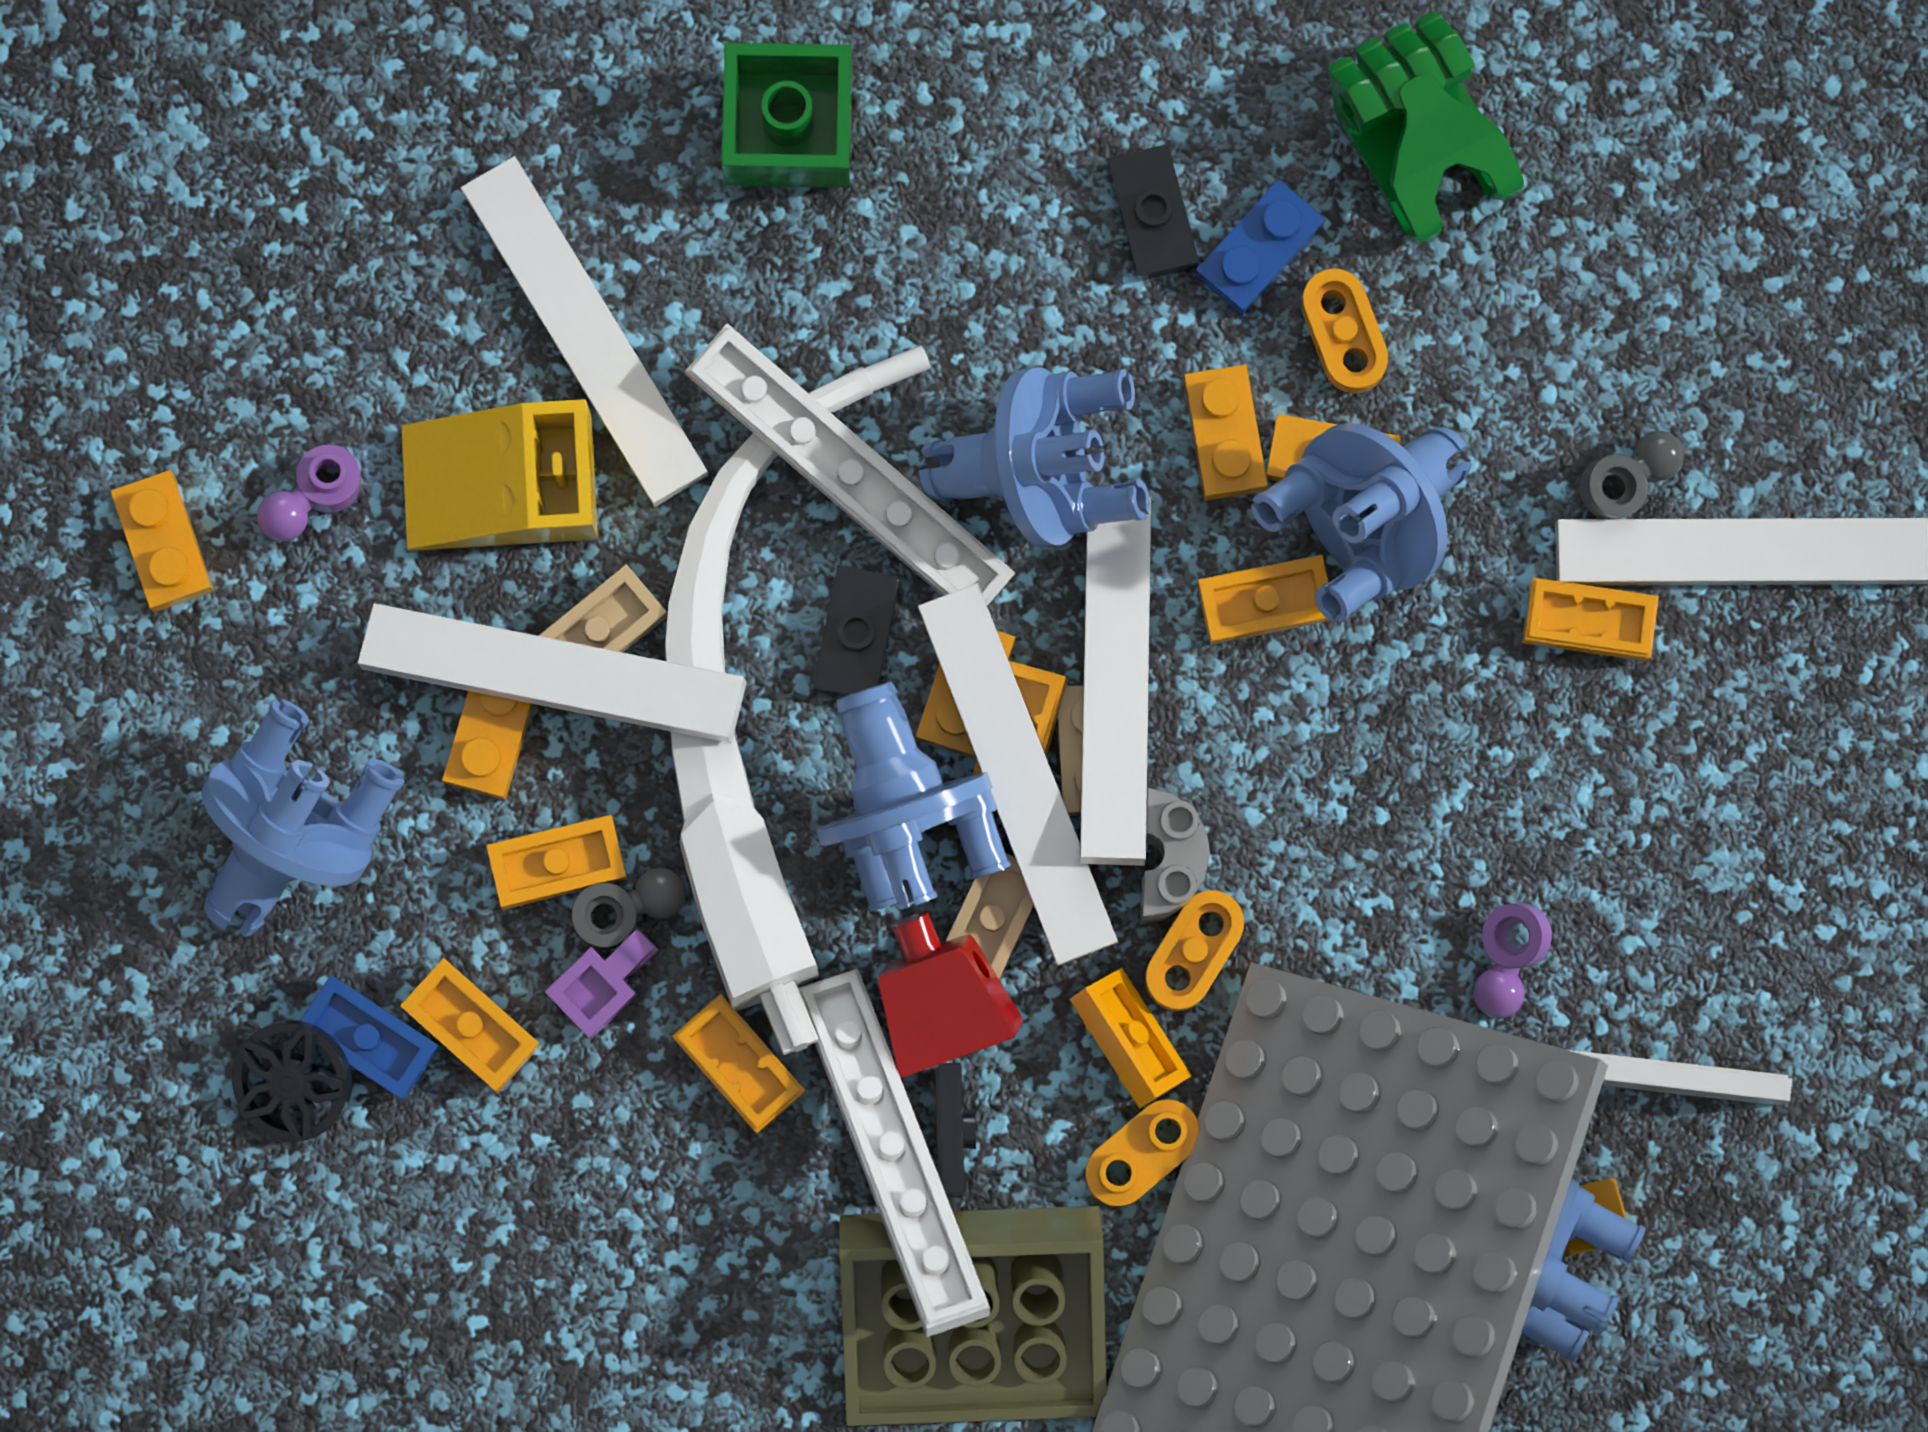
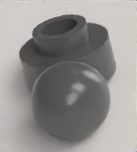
(1656, 457)
(657, 894)

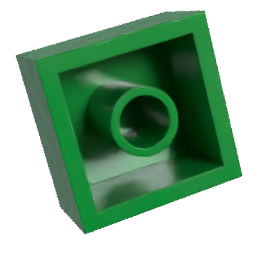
(787, 115)

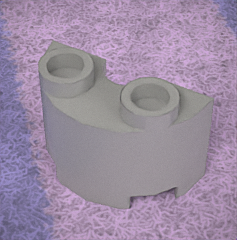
(1184, 854)

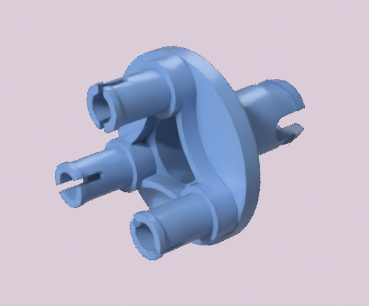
(1039, 458)
(1370, 509)
(899, 798)
(286, 824)
(1562, 1304)

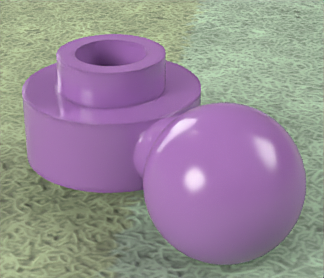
(285, 514)
(1499, 989)

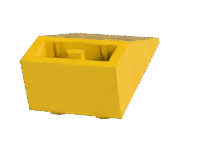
(501, 477)

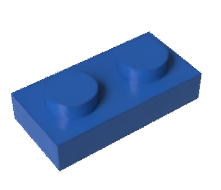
(1260, 247)
(371, 1037)

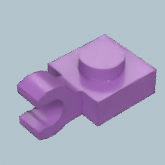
(596, 988)

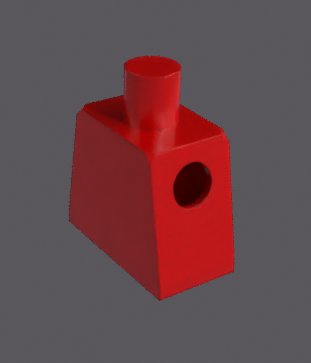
(942, 998)

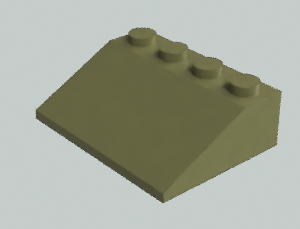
(1026, 1361)

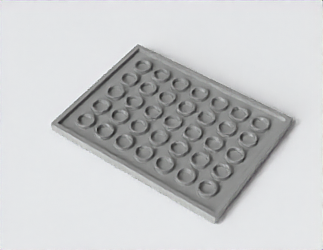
(1352, 1221)

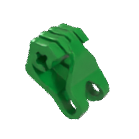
(1417, 119)

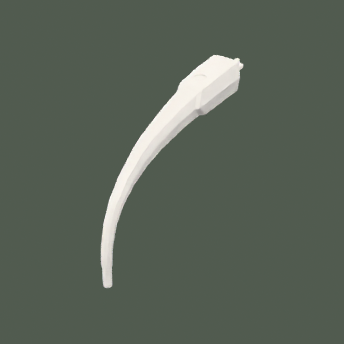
(723, 836)

